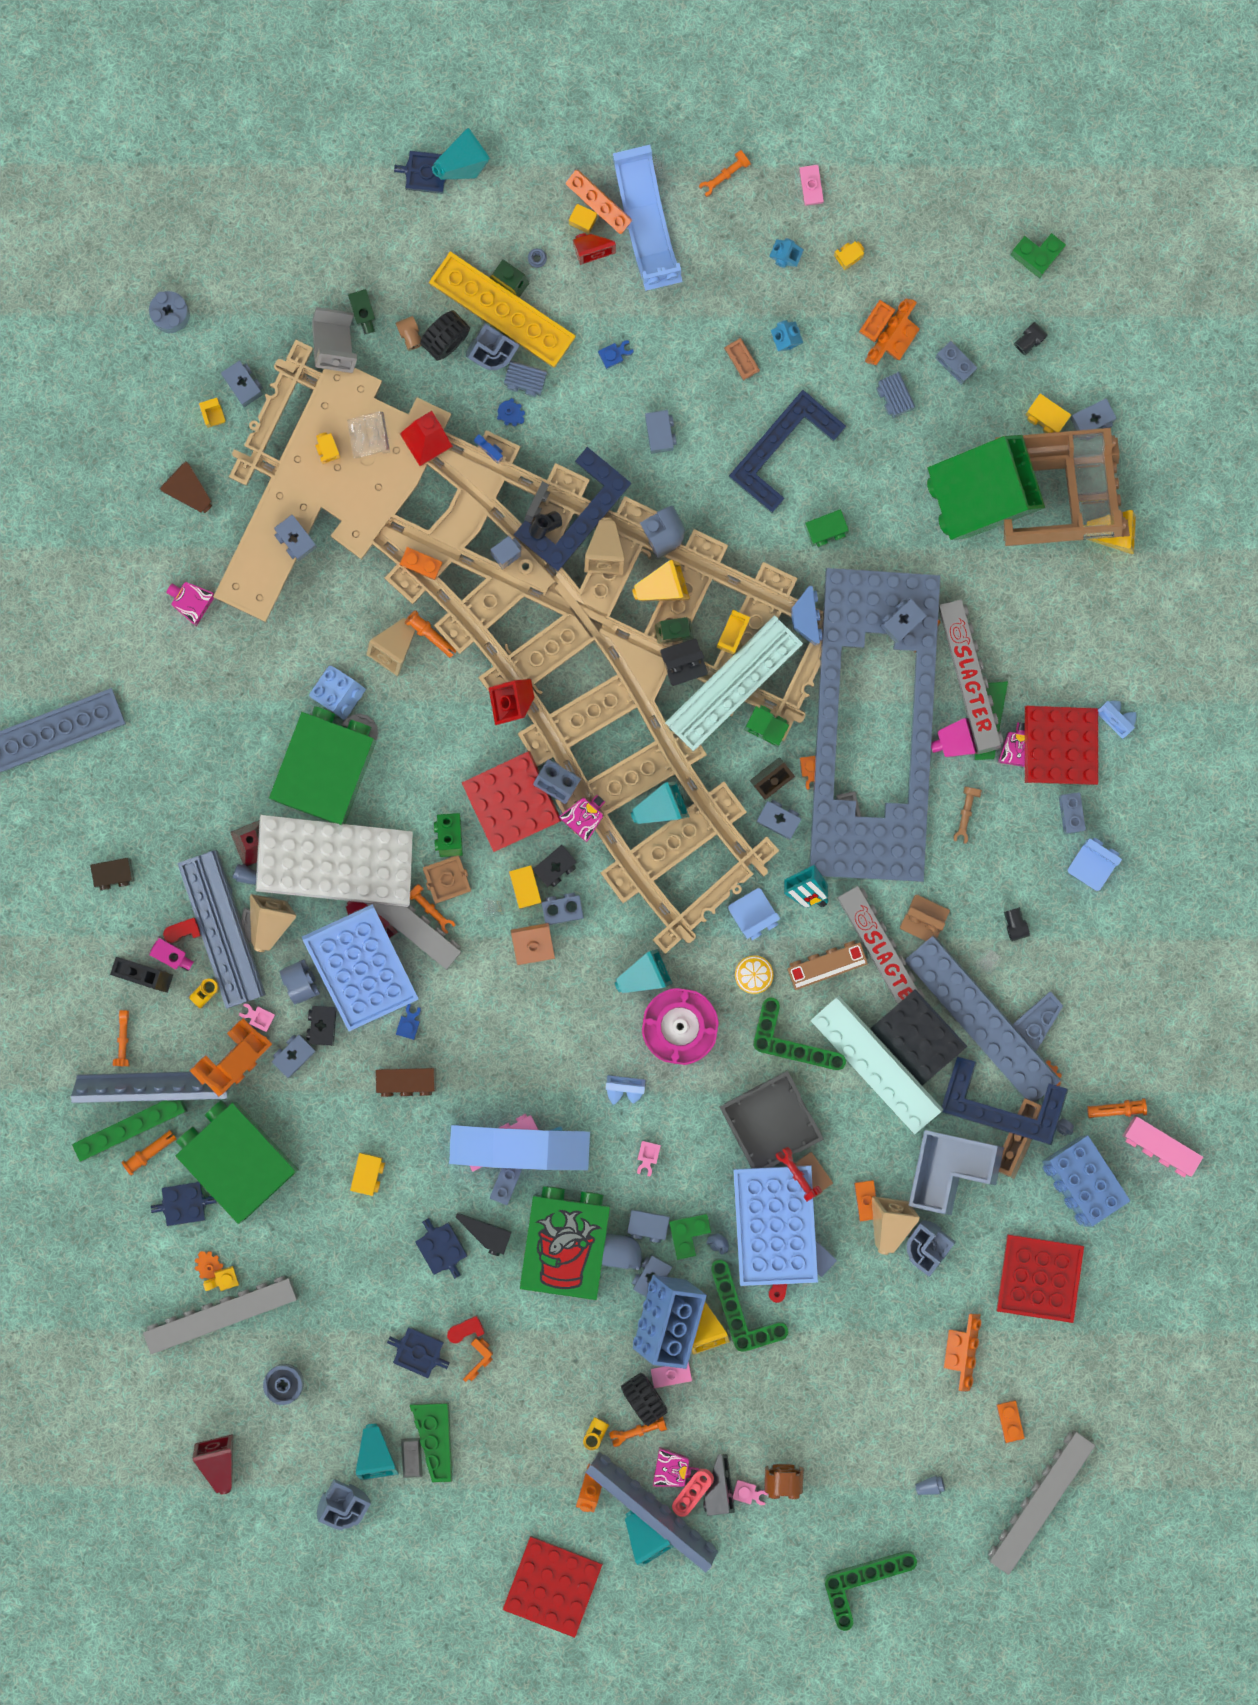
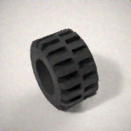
(445, 335)
(644, 1399)

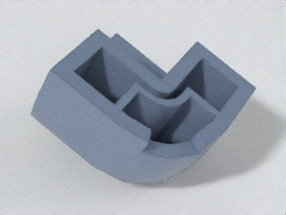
(491, 349)
(664, 531)
(928, 1247)
(621, 1252)
(342, 1506)

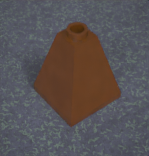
(186, 488)

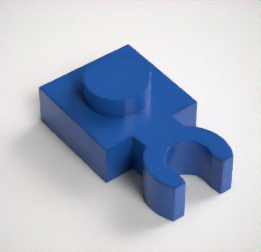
(612, 355)
(493, 451)
(408, 1026)

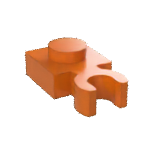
(808, 769)

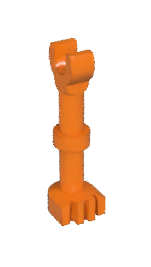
(741, 161)
(429, 908)
(122, 1040)
(639, 1430)

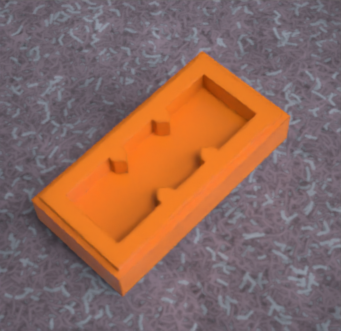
(877, 321)
(864, 1194)

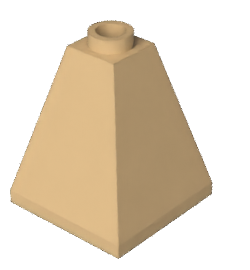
(605, 550)
(392, 646)
(268, 920)
(892, 1223)

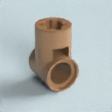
(409, 331)

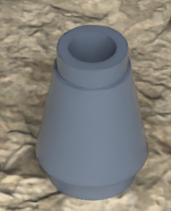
(244, 874)
(930, 1486)

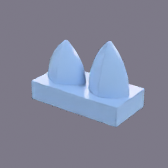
(1119, 723)
(617, 1085)

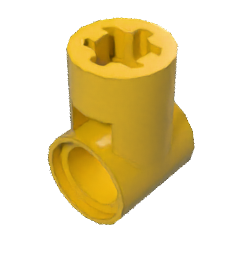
(197, 999)
(600, 1425)

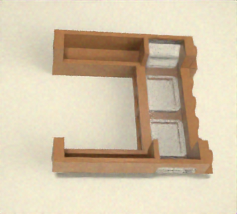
(1090, 466)

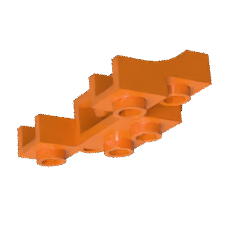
(241, 1058)

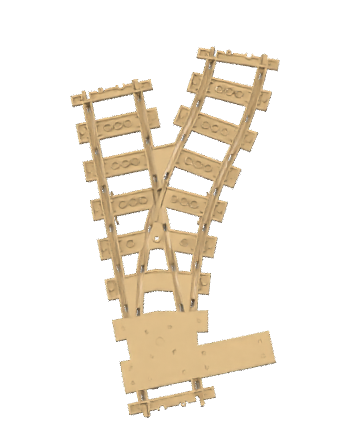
(366, 498)

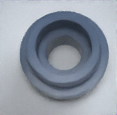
(533, 253)
(1065, 1127)

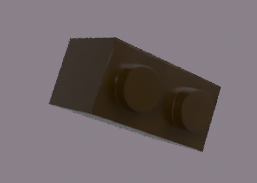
(772, 778)
(112, 873)

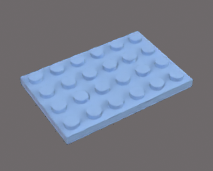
(360, 967)
(774, 1227)

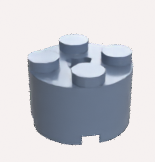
(164, 302)
(299, 982)
(290, 1375)

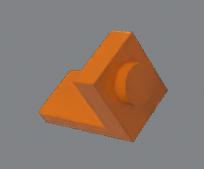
(481, 1346)
(589, 1494)

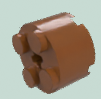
(784, 1481)

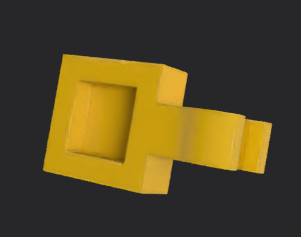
(224, 1278)

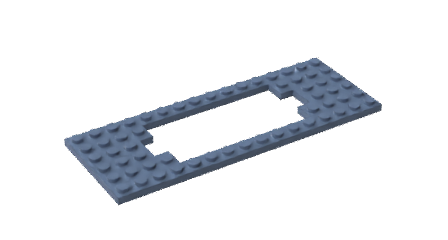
(840, 840)

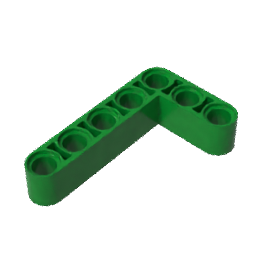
(790, 1046)
(737, 1313)
(862, 1578)

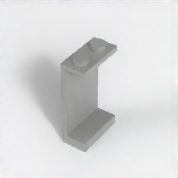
(333, 340)

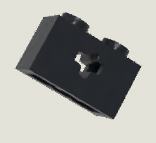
(558, 856)
(327, 1035)

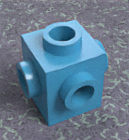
(786, 253)
(786, 335)

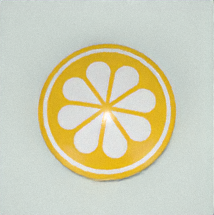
(754, 974)

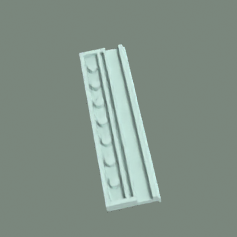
(733, 683)
(876, 1064)

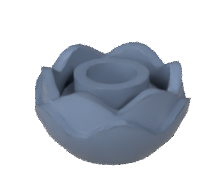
(718, 1243)

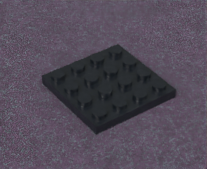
(918, 1037)

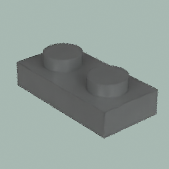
(534, 509)

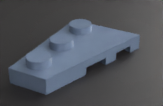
(1038, 1020)

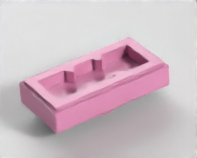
(811, 185)
(668, 1376)

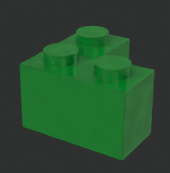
(1038, 258)
(766, 726)
(683, 1231)

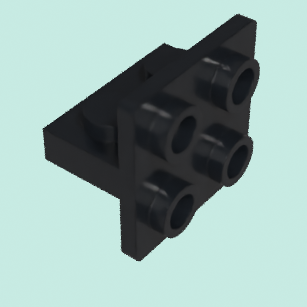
(684, 662)

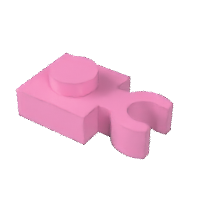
(260, 1018)
(648, 1154)
(746, 1492)

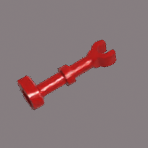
(798, 1175)

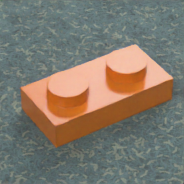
(421, 563)
(1010, 1421)

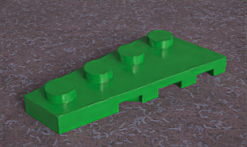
(998, 693)
(434, 1431)

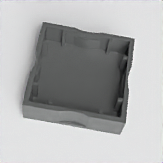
(771, 1120)

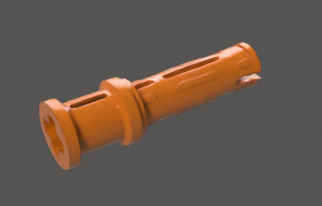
(424, 629)
(1127, 1108)
(141, 1157)

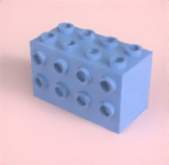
(1085, 1181)
(669, 1321)

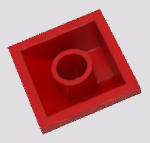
(592, 247)
(426, 438)
(511, 700)

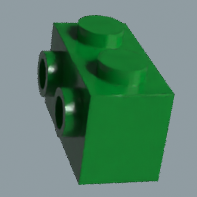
(826, 528)
(449, 835)

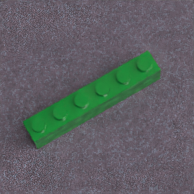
(128, 1128)

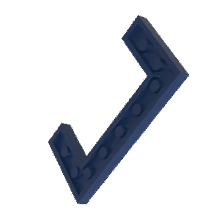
(746, 471)
(614, 487)
(1038, 1130)

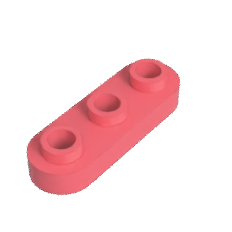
(688, 1497)

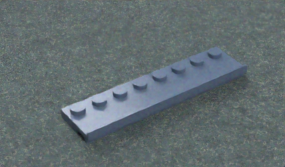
(221, 929)
(141, 1087)
(652, 1511)

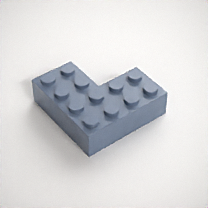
(943, 1162)

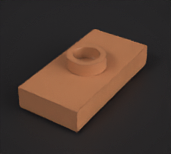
(742, 359)

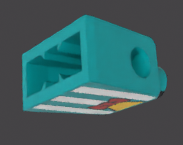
(807, 888)

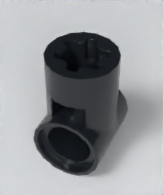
(1032, 337)
(545, 523)
(1016, 925)

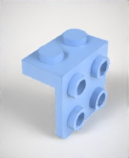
(337, 692)
(1094, 864)
(753, 914)

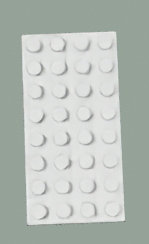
(334, 861)

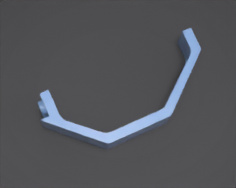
(648, 225)
(519, 1148)

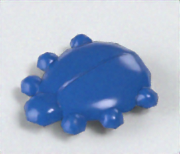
(510, 413)

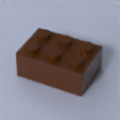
(406, 1081)

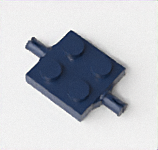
(420, 174)
(183, 1204)
(441, 1248)
(418, 1352)

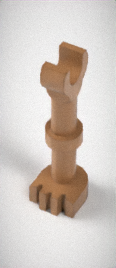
(966, 812)

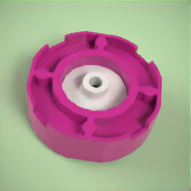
(698, 1030)

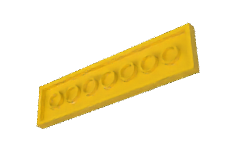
(502, 309)

